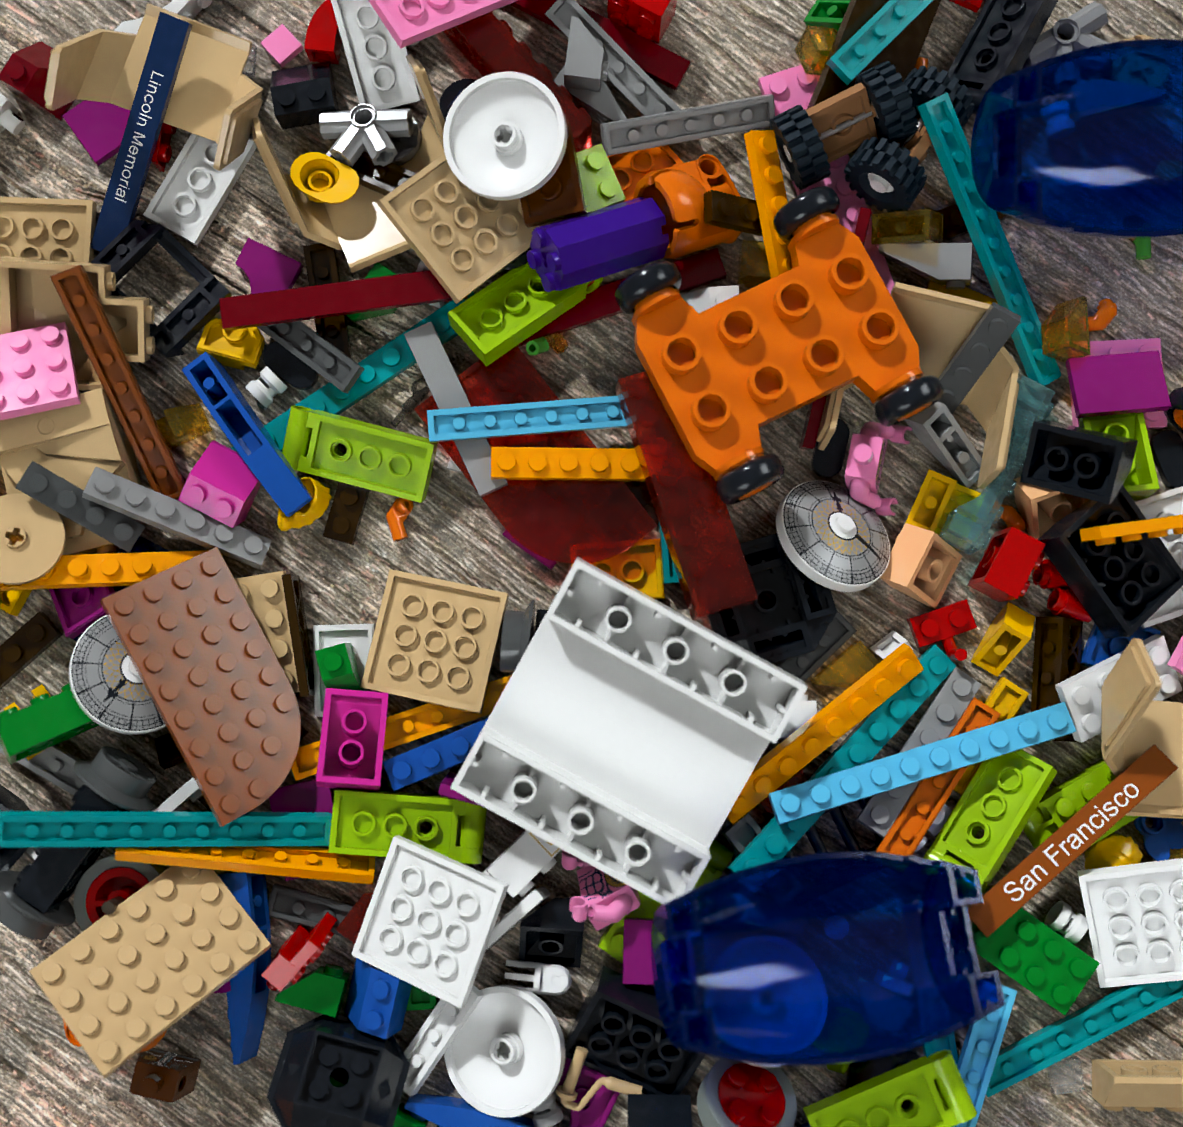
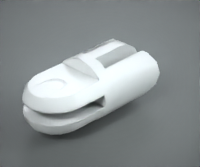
(547, 978)

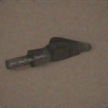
(412, 402)

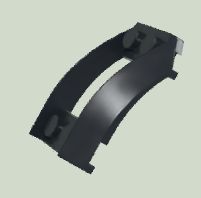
(194, 310)

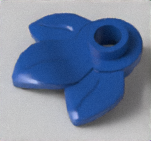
(1161, 837)

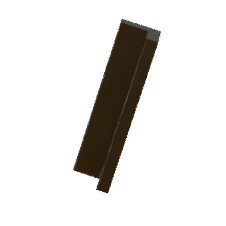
(299, 635)
(1051, 658)

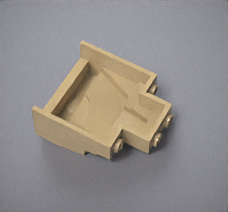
(32, 301)
(70, 445)

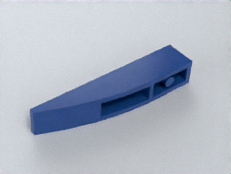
(246, 433)
(432, 757)
(249, 989)
(456, 1112)

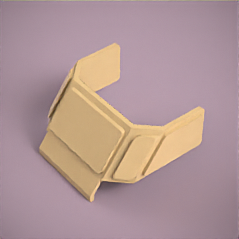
(208, 94)
(358, 223)
(940, 328)
(1136, 722)

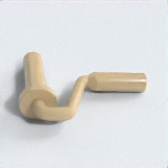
(567, 1090)

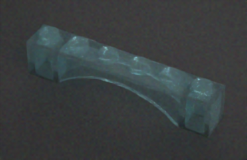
(969, 523)

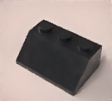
(1077, 460)

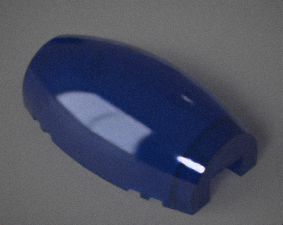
(1087, 141)
(821, 959)

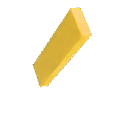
(1006, 700)

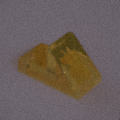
(183, 424)

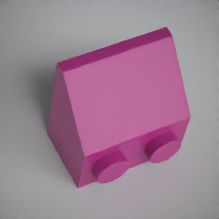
(221, 485)

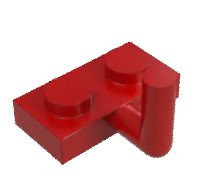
(943, 625)

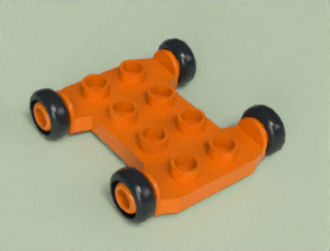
(775, 346)

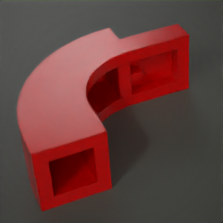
(323, 36)

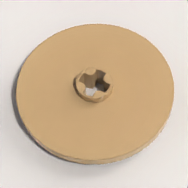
(42, 543)

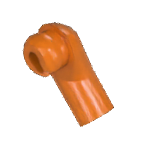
(1106, 312)
(396, 517)

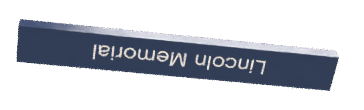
(142, 128)

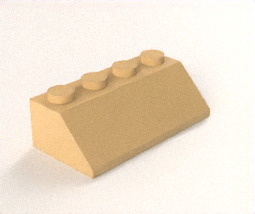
(1138, 1084)

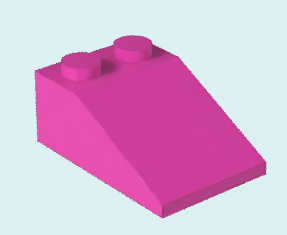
(352, 739)

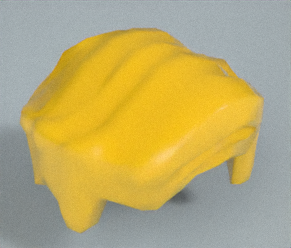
(309, 512)
(1112, 851)

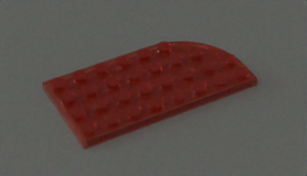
(548, 516)

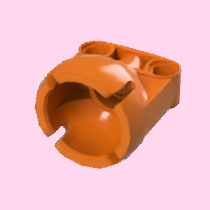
(681, 199)

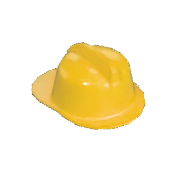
(324, 178)

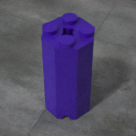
(598, 243)

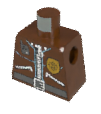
(160, 1075)

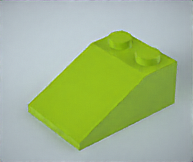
(1142, 478)

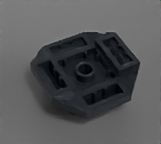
(798, 611)
(333, 1045)

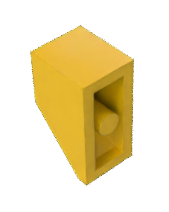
(1004, 639)

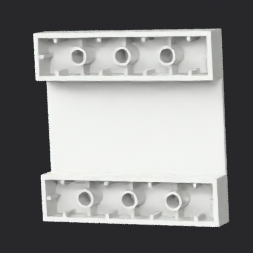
(627, 733)

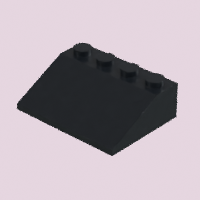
(1117, 581)
(627, 1037)

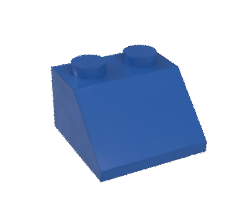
(376, 1000)

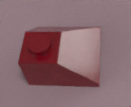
(27, 76)

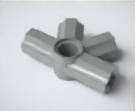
(1077, 29)
(365, 129)

